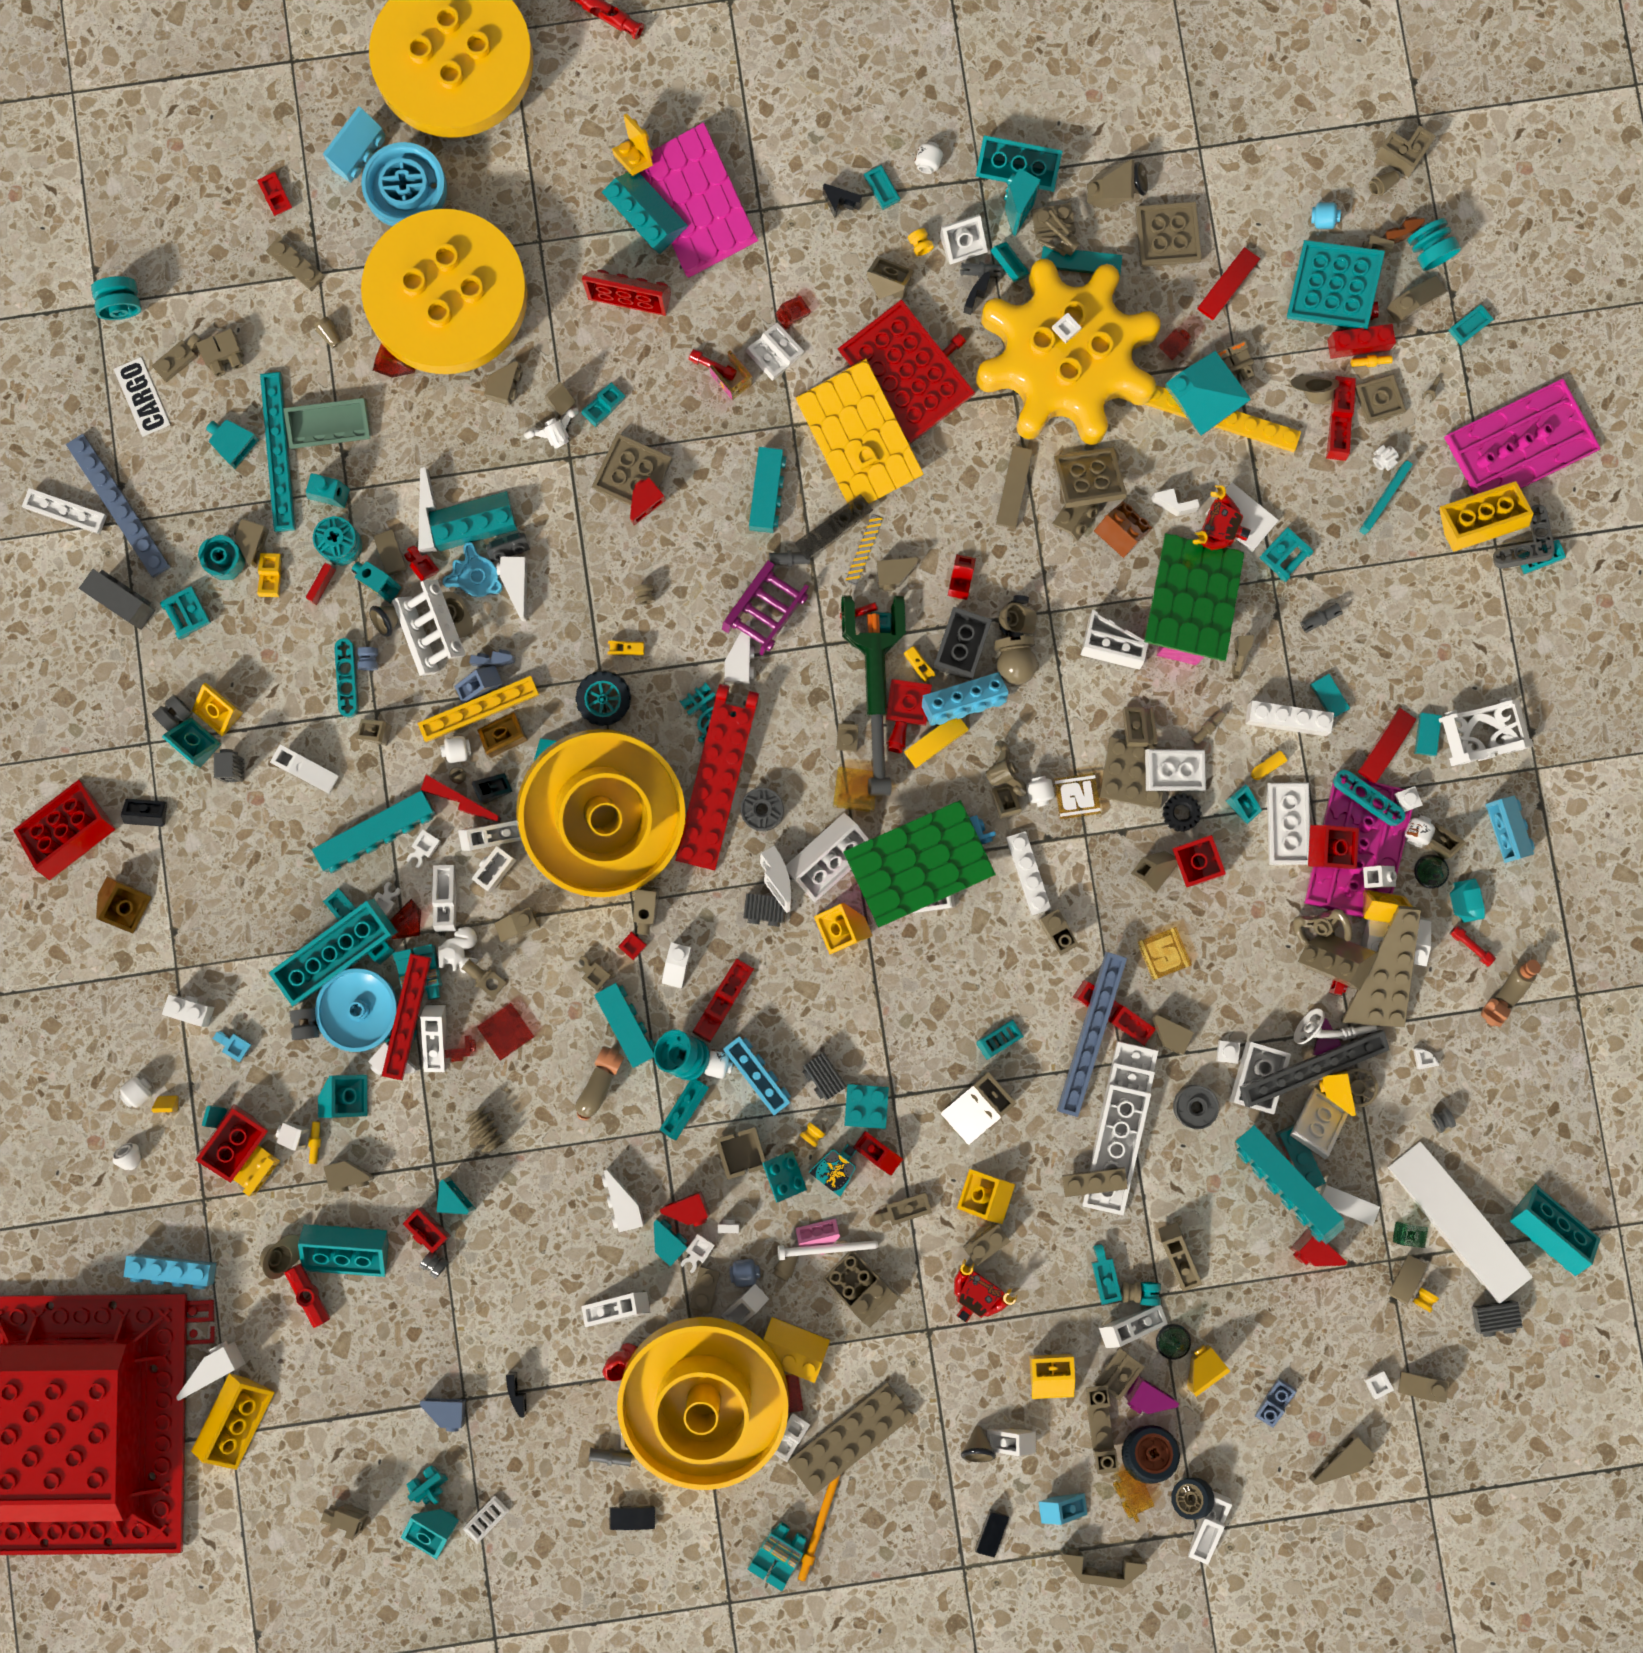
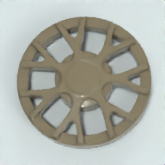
(1359, 1087)

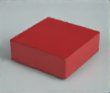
(632, 945)

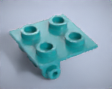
(784, 1176)

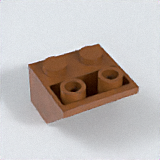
(1123, 529)

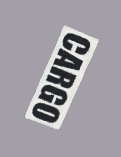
(141, 397)

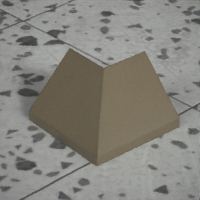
(889, 278)

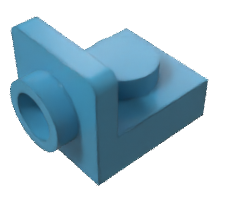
(979, 828)

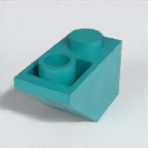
(667, 1243)

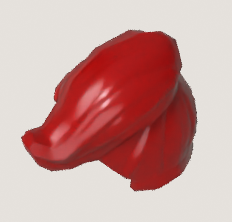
(617, 1362)

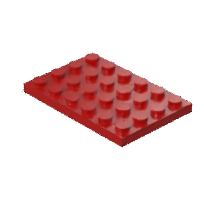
(910, 370)

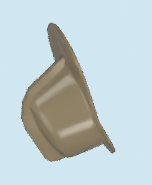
(1316, 389)
(459, 614)
(280, 1257)

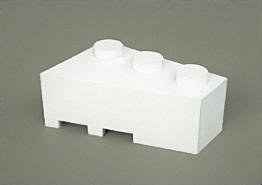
(1112, 644)

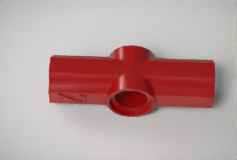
(313, 1308)

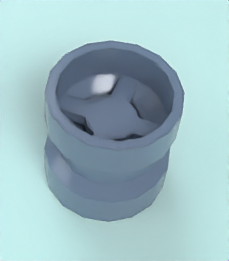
(367, 658)

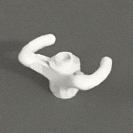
(554, 430)

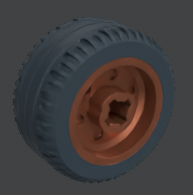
(1139, 1461)

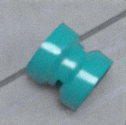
(1150, 1293)

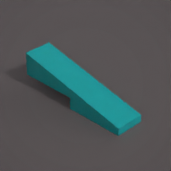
(341, 906)

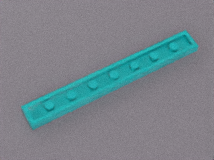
(277, 452)

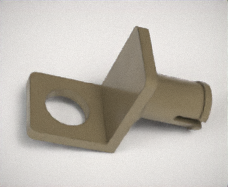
(481, 977)

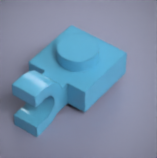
(234, 1047)

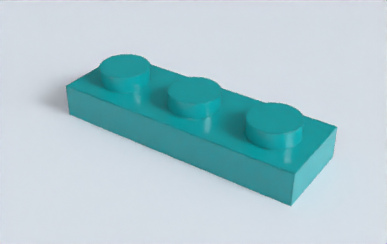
(684, 1109)

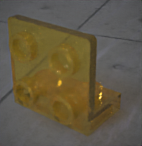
(852, 790)
(1134, 1494)

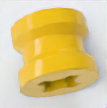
(812, 1134)
(1425, 1300)

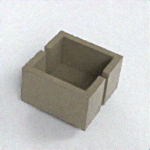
(741, 1152)

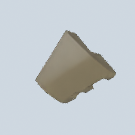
(1242, 648)

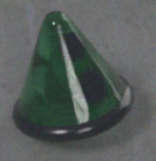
(1431, 871)
(1173, 1341)

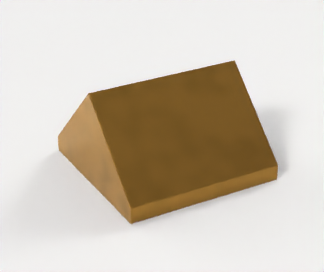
(502, 735)

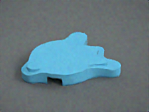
(474, 575)

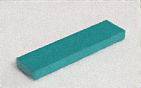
(1081, 260)
(1385, 497)

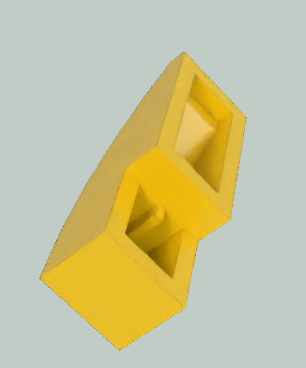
(935, 741)

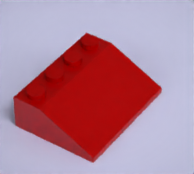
(627, 292)
(63, 830)

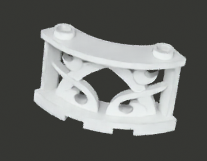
(1463, 752)

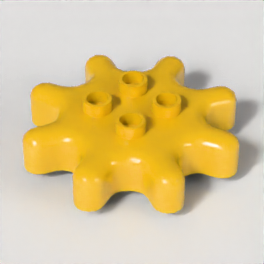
(1074, 376)

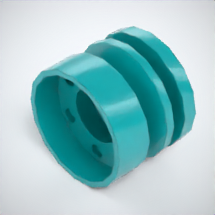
(1432, 242)
(348, 542)
(681, 1055)

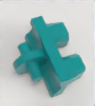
(430, 1489)

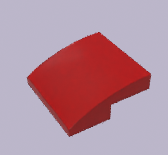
(201, 1306)

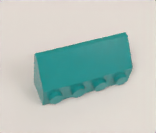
(1003, 157)
(645, 210)
(472, 521)
(1555, 1230)
(344, 1250)

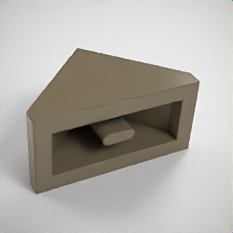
(559, 399)
(374, 731)
(1006, 801)
(1445, 842)

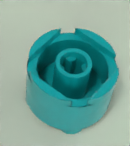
(225, 568)

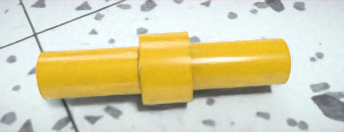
(1371, 361)
(314, 1142)

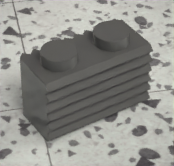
(228, 766)
(763, 908)
(824, 1077)
(1497, 1317)

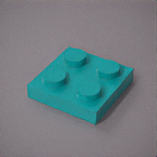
(866, 1106)

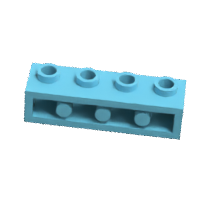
(965, 699)
(757, 1076)
(168, 1269)

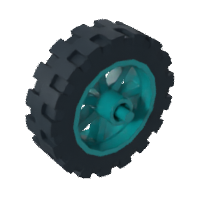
(623, 698)

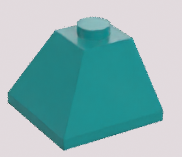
(343, 1097)
(430, 1531)

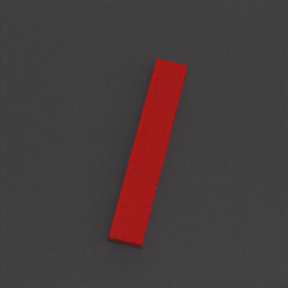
(406, 1017)

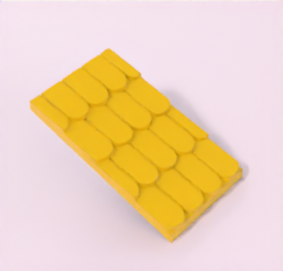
(854, 413)

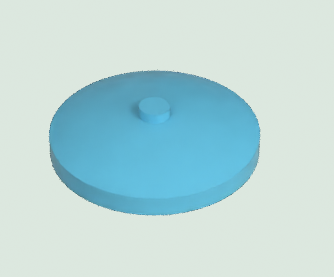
(356, 1010)

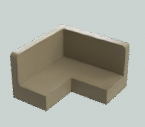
(1405, 154)

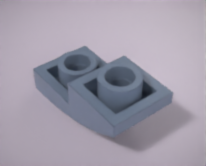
(498, 659)
(1275, 1402)

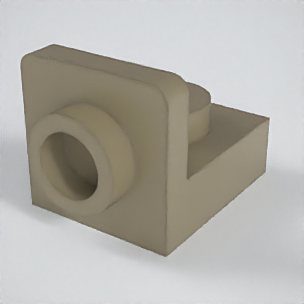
(1378, 244)
(847, 736)

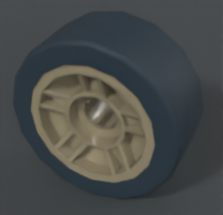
(1182, 1498)

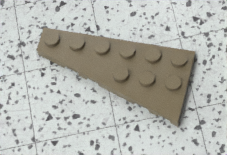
(1387, 987)

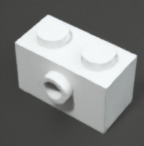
(493, 869)
(188, 1010)

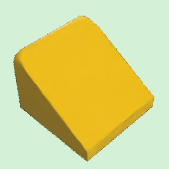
(166, 1104)

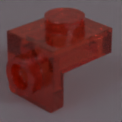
(458, 1054)

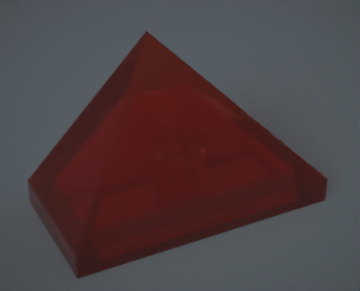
(407, 921)

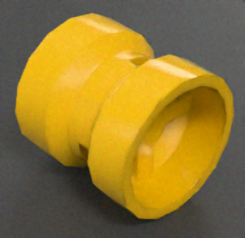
(920, 242)

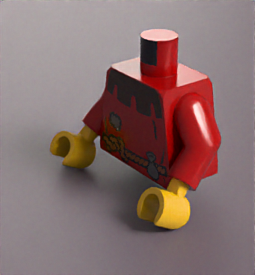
(1221, 523)
(978, 1294)

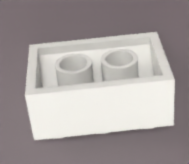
(1376, 930)

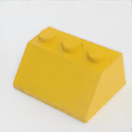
(796, 1348)

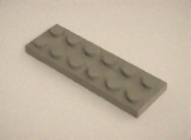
(850, 1439)

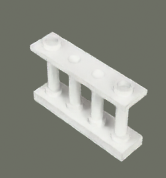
(414, 631)

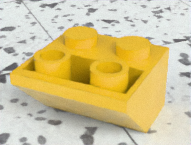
(1052, 1376)

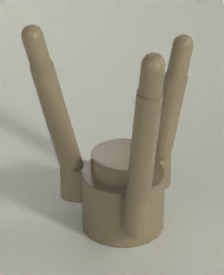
(1069, 242)

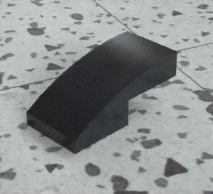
(978, 290)
(517, 1399)
(632, 1518)

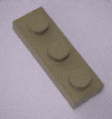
(295, 263)
(1094, 1182)

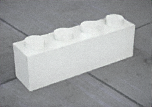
(1289, 718)

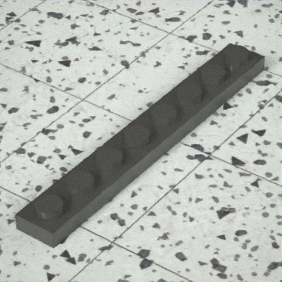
(1314, 1068)

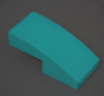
(603, 405)

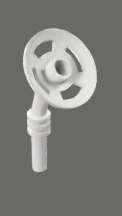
(1313, 1029)

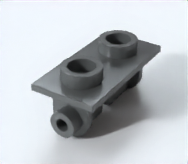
(516, 544)

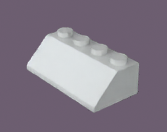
(823, 860)

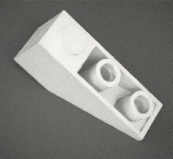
(738, 660)
(304, 769)
(625, 1207)

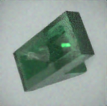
(1410, 1235)

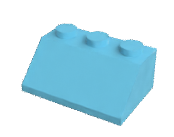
(354, 145)
(1510, 828)

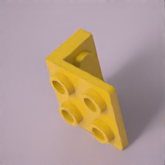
(634, 153)
(256, 1171)

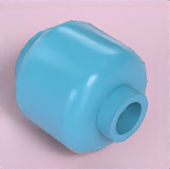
(1325, 215)

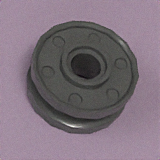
(753, 800)
(1207, 1113)

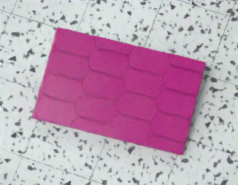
(698, 188)
(1523, 440)
(1377, 846)

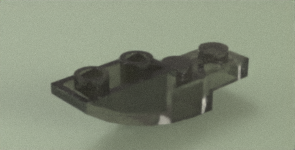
(834, 527)

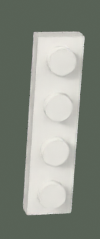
(64, 511)
(1028, 873)

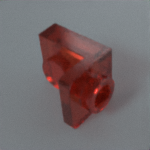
(792, 311)
(1175, 343)

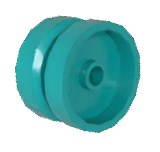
(116, 298)

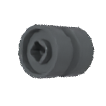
(166, 718)
(302, 1032)

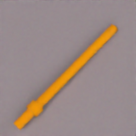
(808, 1558)

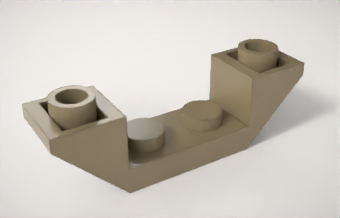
(1100, 1429)
(1131, 1569)

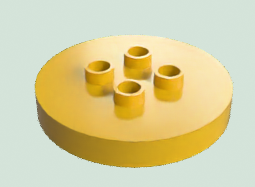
(451, 63)
(444, 291)
(600, 813)
(703, 1403)

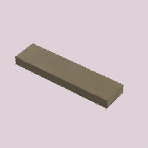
(1014, 487)

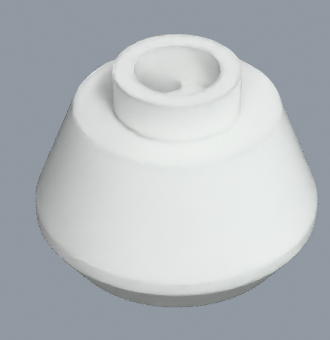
(127, 1156)

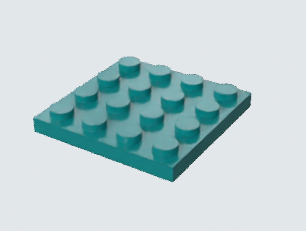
(1335, 284)

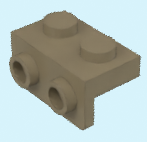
(1076, 519)

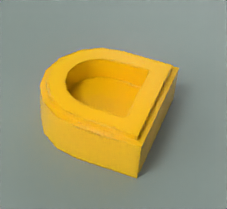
(866, 456)

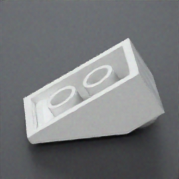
(221, 1361)

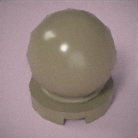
(1016, 662)

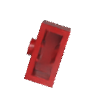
(426, 1230)

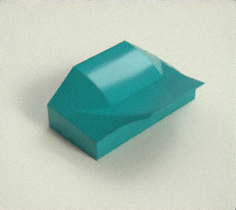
(1467, 900)

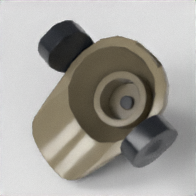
(1016, 618)

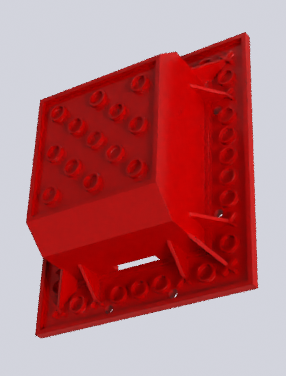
(92, 1424)

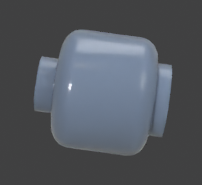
(744, 1273)

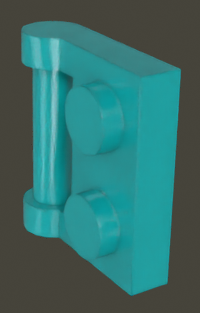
(1281, 549)
(191, 609)

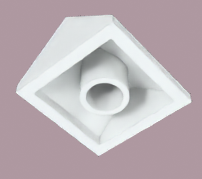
(963, 239)

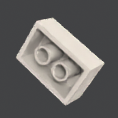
(1256, 1063)

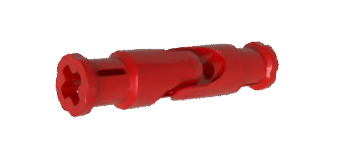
(620, 19)

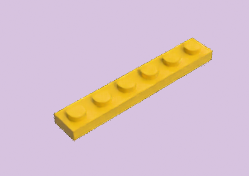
(478, 709)

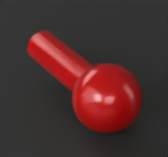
(865, 609)

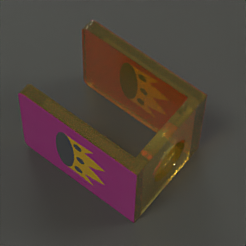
(740, 387)

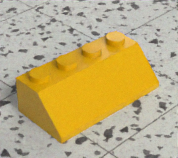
(1485, 516)
(232, 1422)

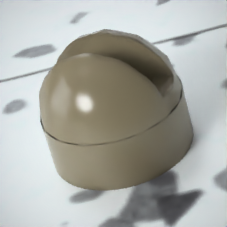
(459, 778)

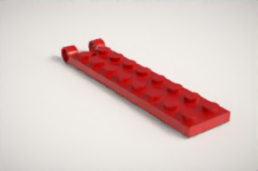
(716, 781)

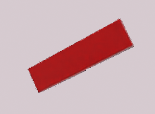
(1341, 419)
(465, 805)
(1119, 1016)

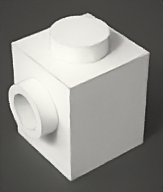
(1379, 877)

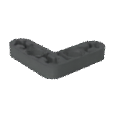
(1534, 548)

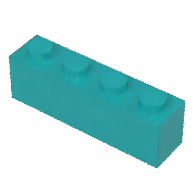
(766, 490)
(625, 1025)

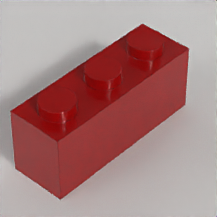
(1361, 341)

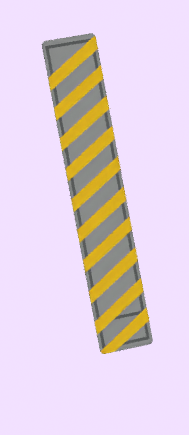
(864, 550)

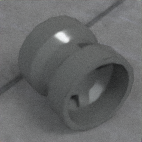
(432, 1263)

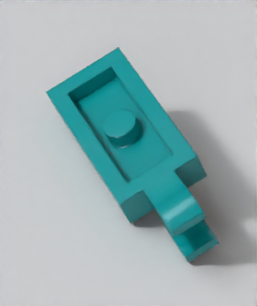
(1105, 1277)

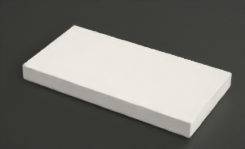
(1288, 823)

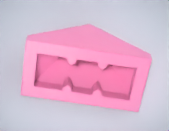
(818, 1233)

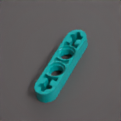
(342, 678)
(1370, 795)

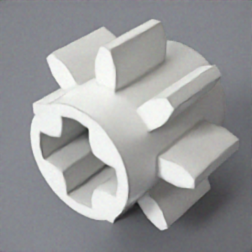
(1385, 457)

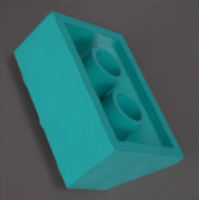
(1020, 198)

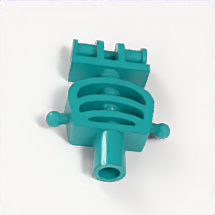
(707, 712)

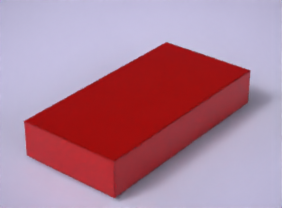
(320, 583)

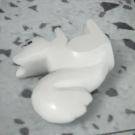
(453, 949)

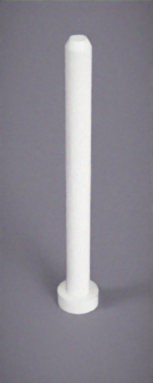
(830, 1248)

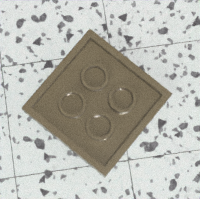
(1168, 234)
(628, 464)
(1089, 477)
(1126, 775)

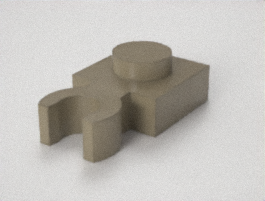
(594, 974)

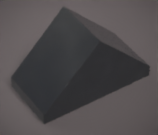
(491, 788)

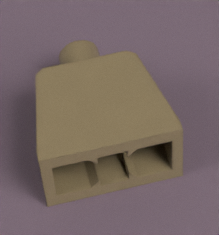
(646, 899)

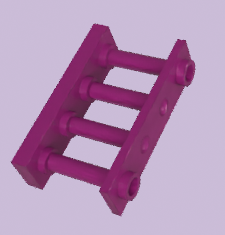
(756, 591)

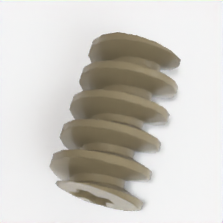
(484, 1130)

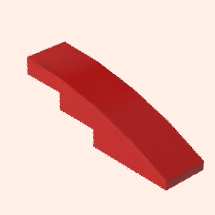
(1228, 283)
(1387, 745)
(723, 1000)

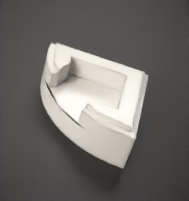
(1424, 1059)

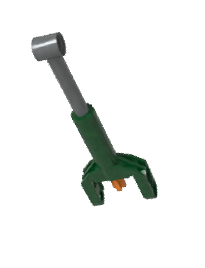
(874, 647)

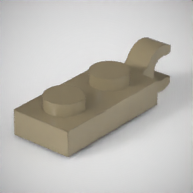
(176, 358)
(905, 1209)

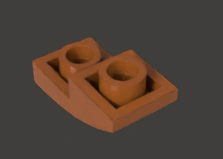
(1408, 227)

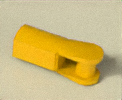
(629, 648)
(918, 661)
(1268, 765)

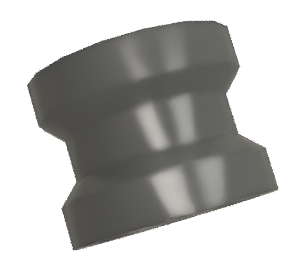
(1443, 1120)

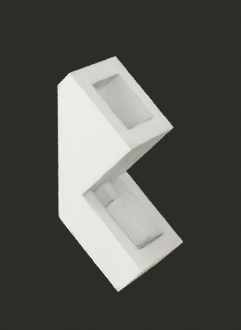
(1168, 501)

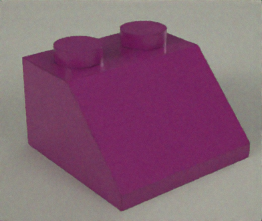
(1148, 1398)

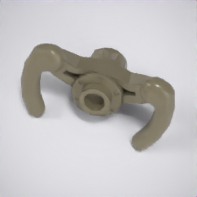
(1005, 771)
(1323, 924)

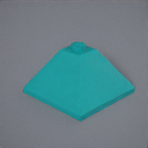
(1207, 392)

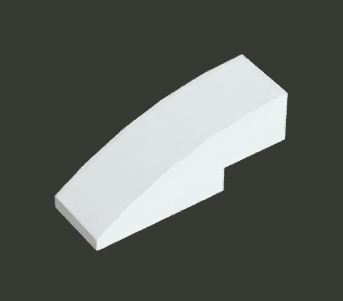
(776, 876)
(444, 898)
(1350, 1205)
(1210, 1530)

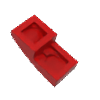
(274, 193)

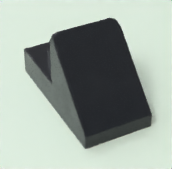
(836, 196)

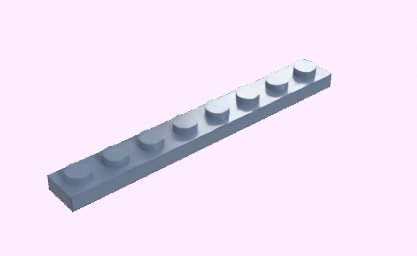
(118, 505)
(1091, 1034)

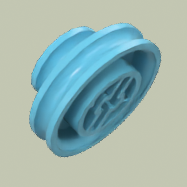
(400, 182)

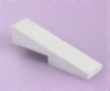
(426, 504)

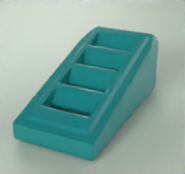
(1559, 556)
(984, 1048)

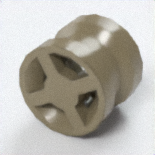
(644, 594)
(1131, 1292)

